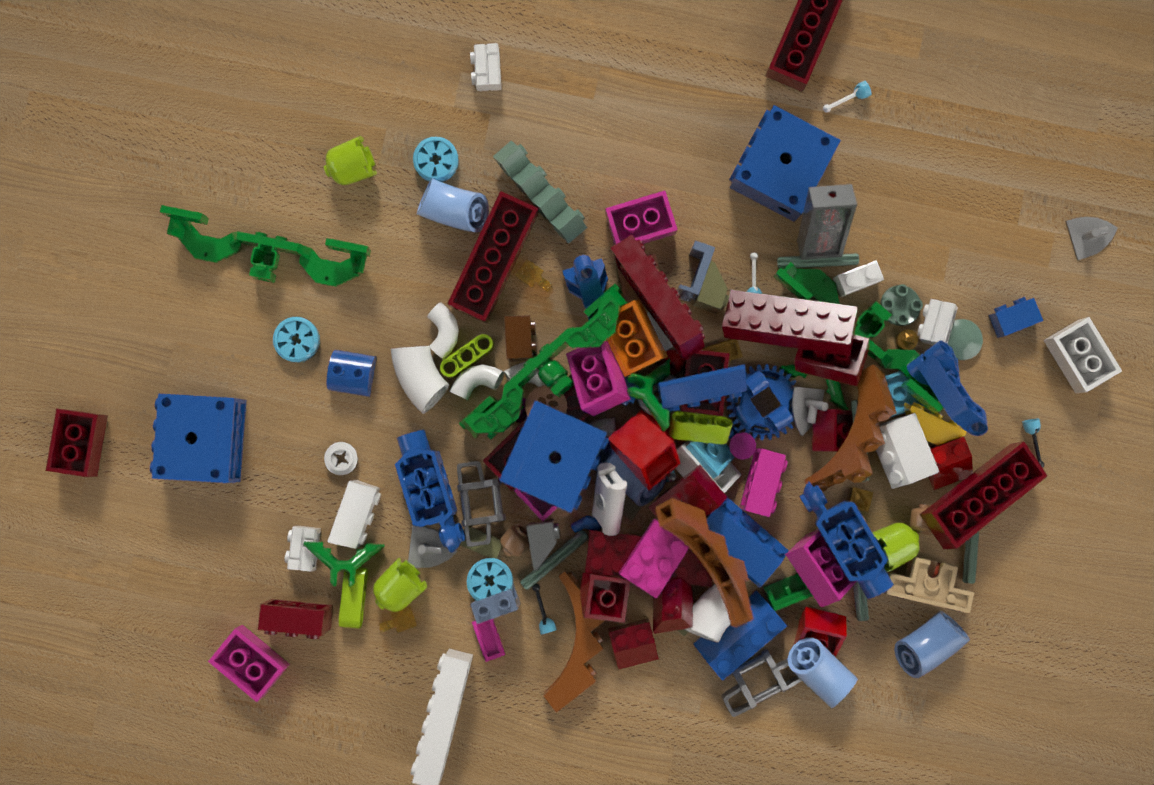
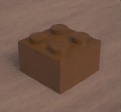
(519, 338)

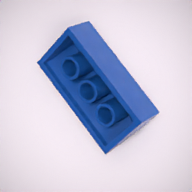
(701, 387)
(747, 541)
(742, 641)

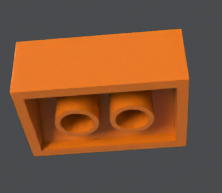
(635, 340)

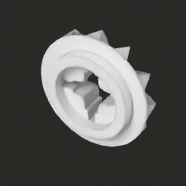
(331, 460)

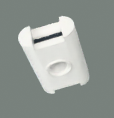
(609, 499)

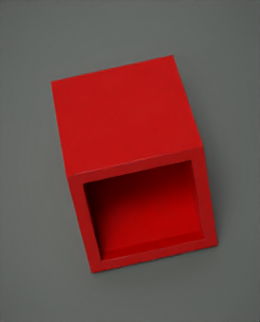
(645, 450)

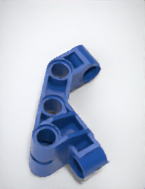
(586, 279)
(940, 371)

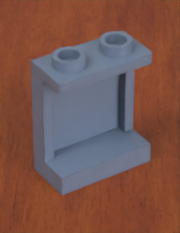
(704, 253)
(495, 605)

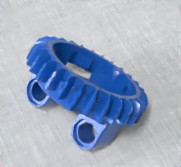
(748, 415)

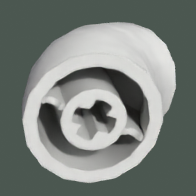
(419, 376)
(710, 616)

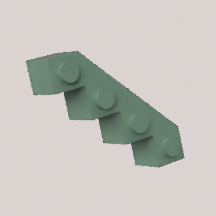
(533, 185)

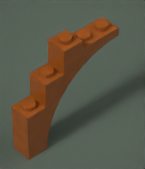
(865, 434)
(710, 547)
(576, 674)

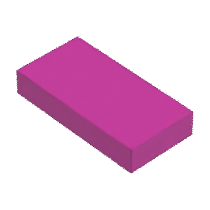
(489, 639)

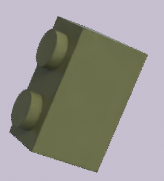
(713, 291)

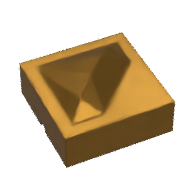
(861, 498)

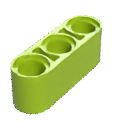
(456, 357)
(700, 427)
(353, 600)

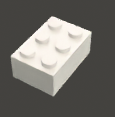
(1082, 355)

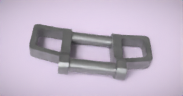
(467, 519)
(741, 686)

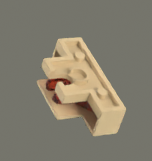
(931, 584)

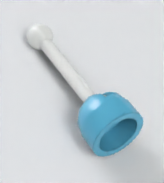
(861, 91)
(754, 256)

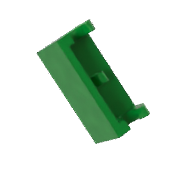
(786, 592)

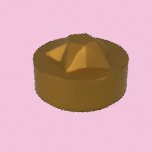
(906, 339)

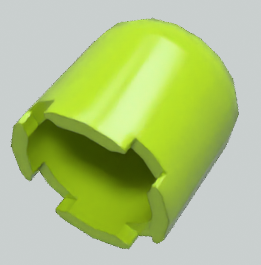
(349, 162)
(898, 544)
(398, 586)

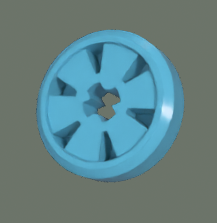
(443, 149)
(307, 333)
(488, 568)

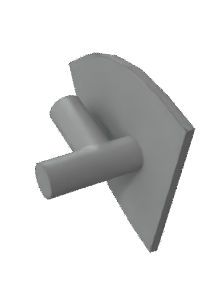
(1090, 235)
(805, 406)
(427, 548)

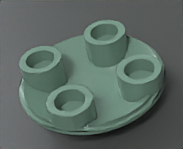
(902, 304)
(965, 339)

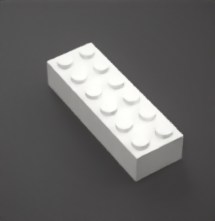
(441, 722)

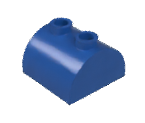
(351, 373)

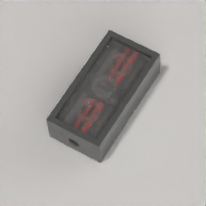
(826, 221)

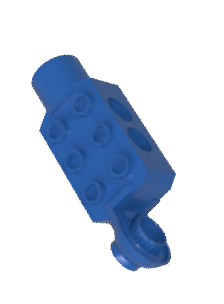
(428, 488)
(849, 541)

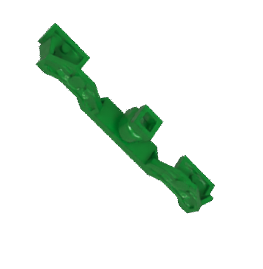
(265, 254)
(816, 284)
(498, 416)

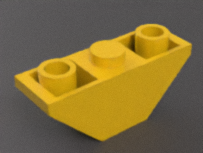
(934, 428)

